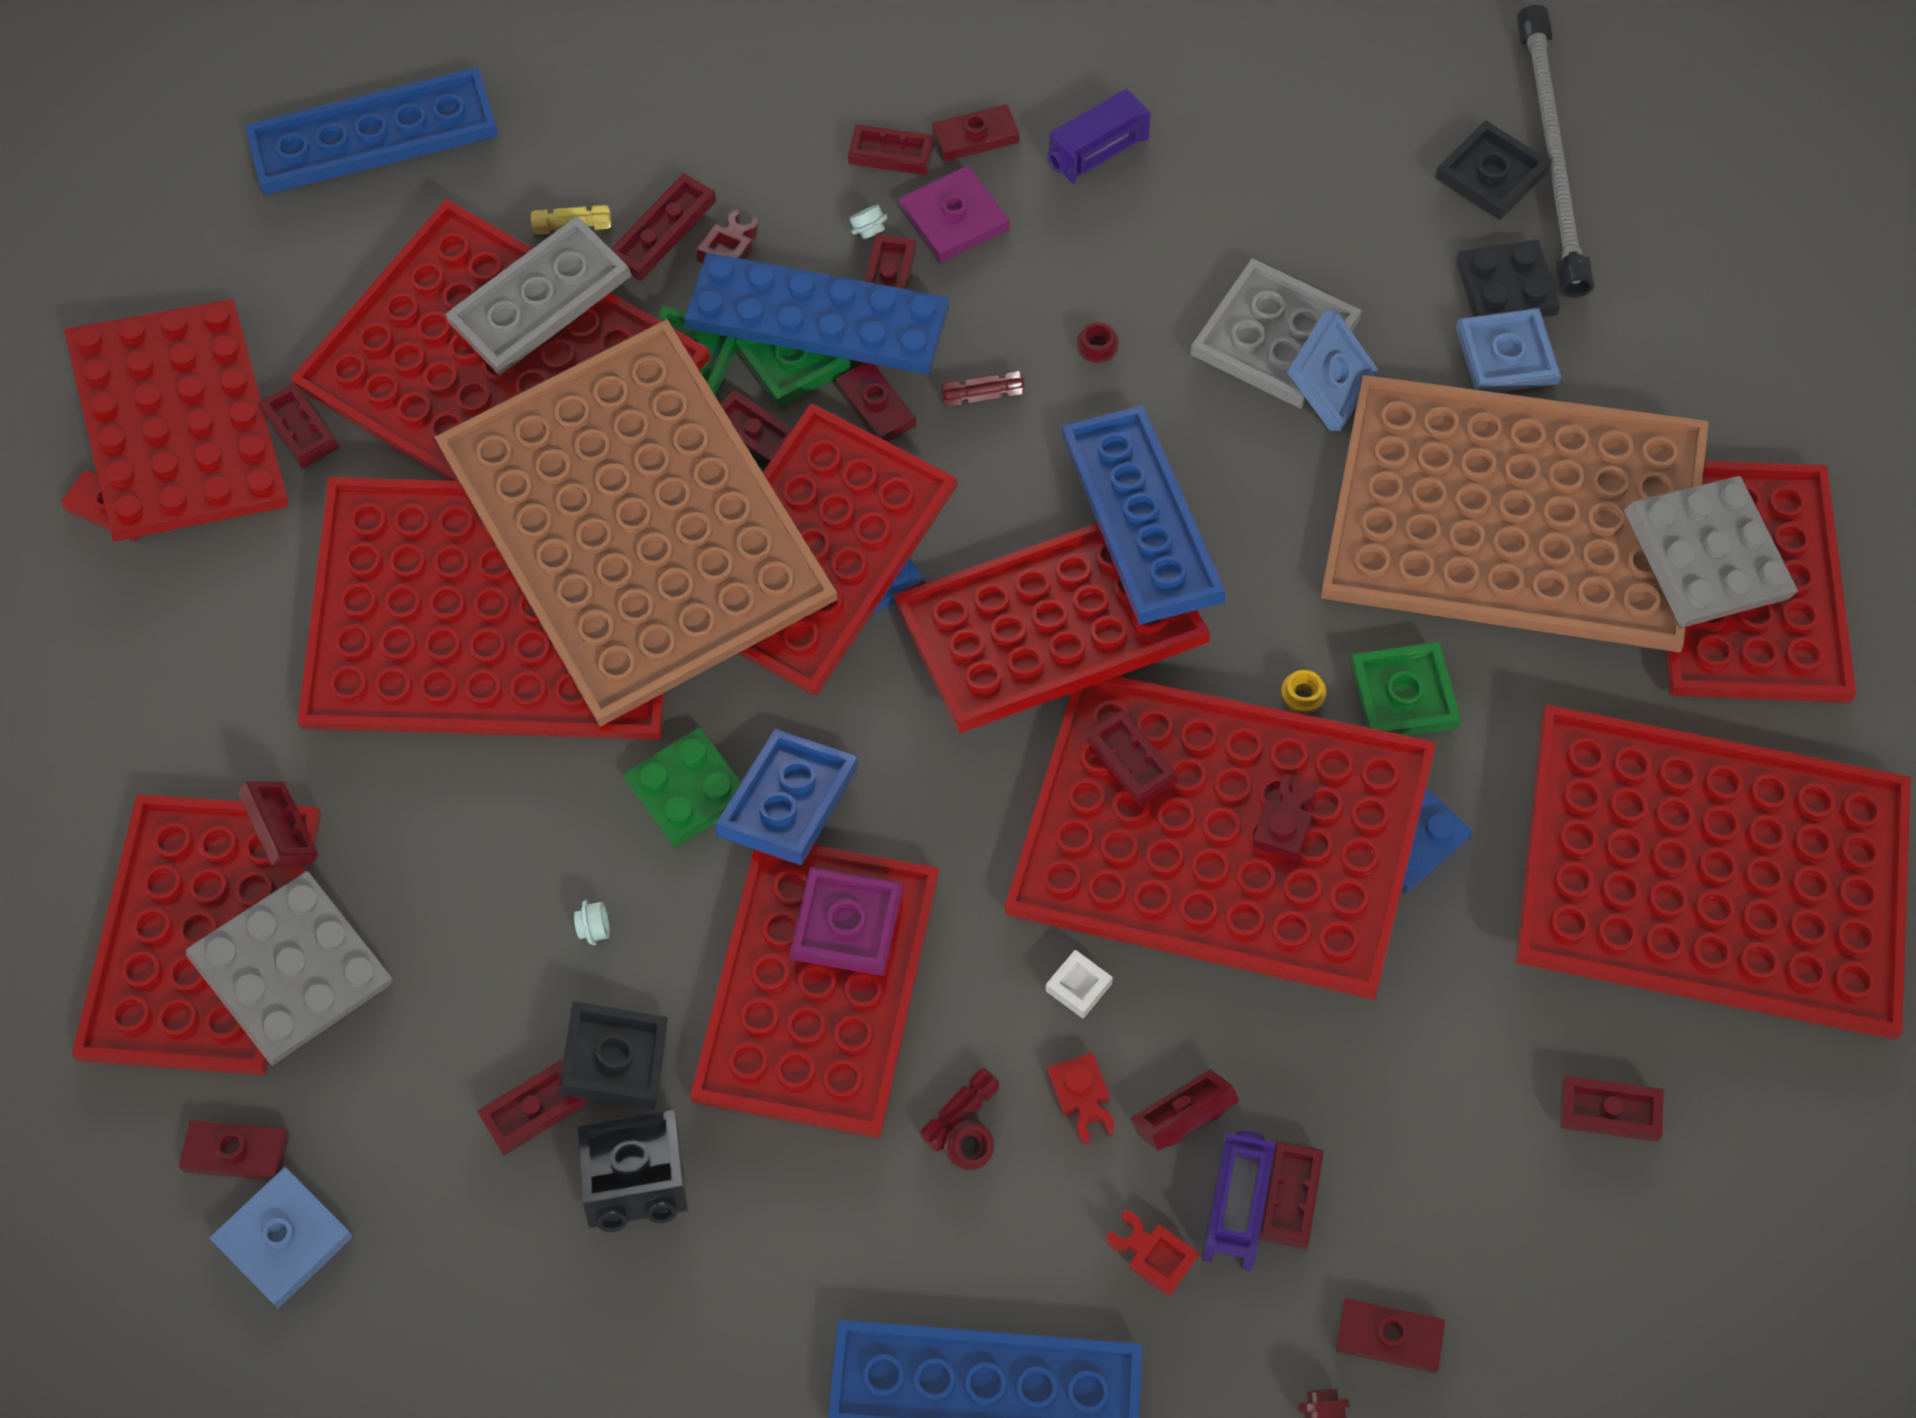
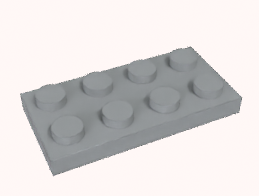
(538, 295)

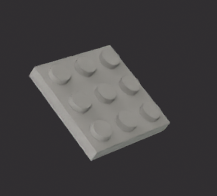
(1264, 328)
(1710, 551)
(289, 967)

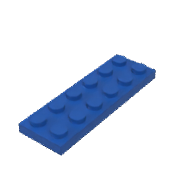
(371, 131)
(817, 313)
(1142, 515)
(979, 1374)

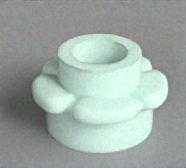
(868, 221)
(592, 922)

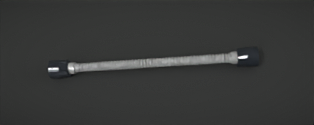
(1574, 269)

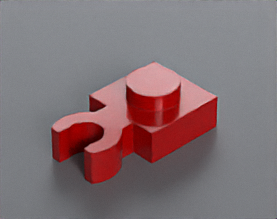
(1081, 1091)
(1158, 1257)

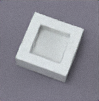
(1079, 984)

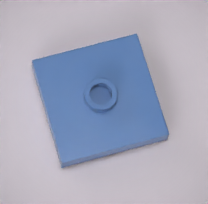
(1508, 351)
(1331, 370)
(281, 1237)

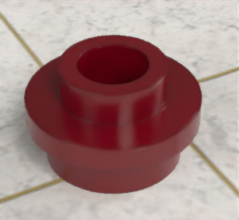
(1097, 334)
(983, 1145)
(1324, 1404)

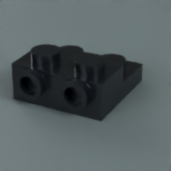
(632, 1171)

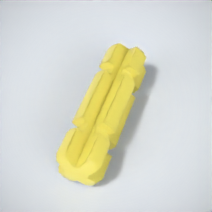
(543, 221)

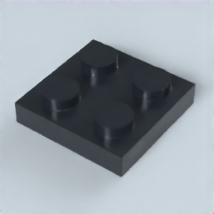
(1492, 169)
(1508, 279)
(613, 1055)

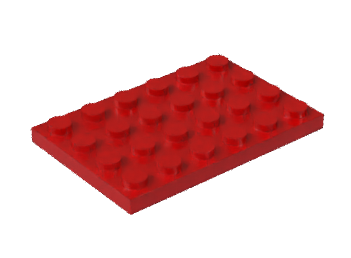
(174, 419)
(862, 518)
(1034, 628)
(1790, 646)
(177, 880)
(806, 1035)

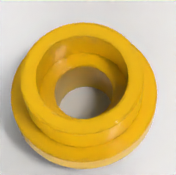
(1307, 681)

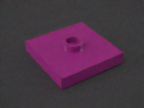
(954, 214)
(846, 921)

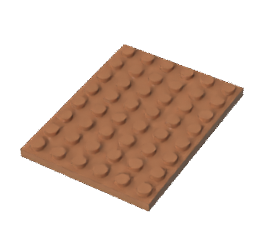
(1507, 510)
(635, 521)

